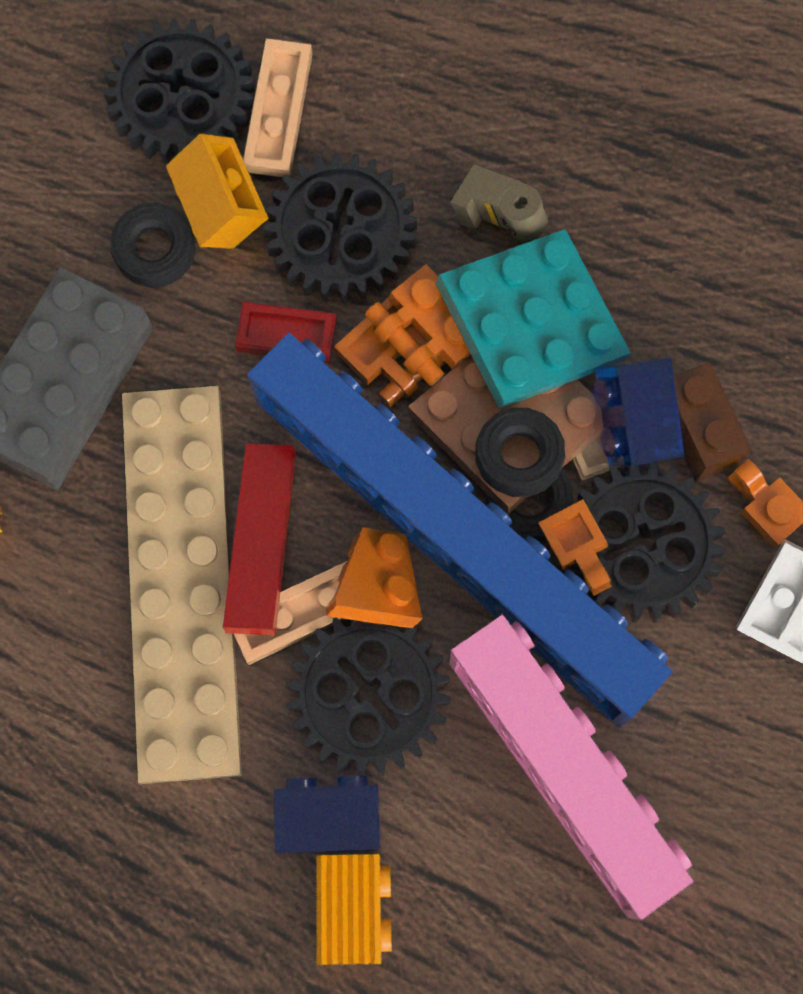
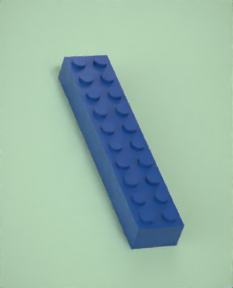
(457, 530)

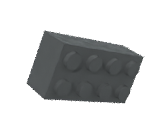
(65, 374)

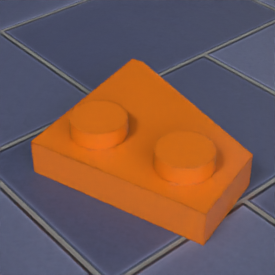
(377, 581)

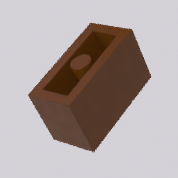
(708, 424)

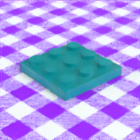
(532, 318)

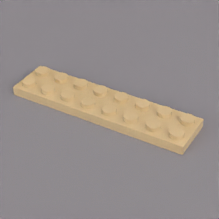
(180, 586)

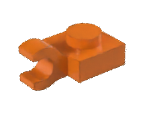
(772, 509)
(575, 540)

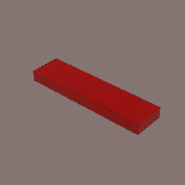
(259, 540)

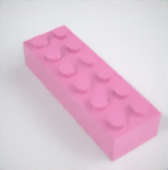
(569, 769)

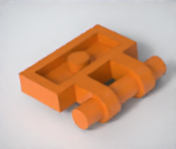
(426, 311)
(370, 357)

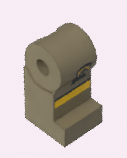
(501, 202)

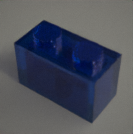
(639, 413)
(327, 817)

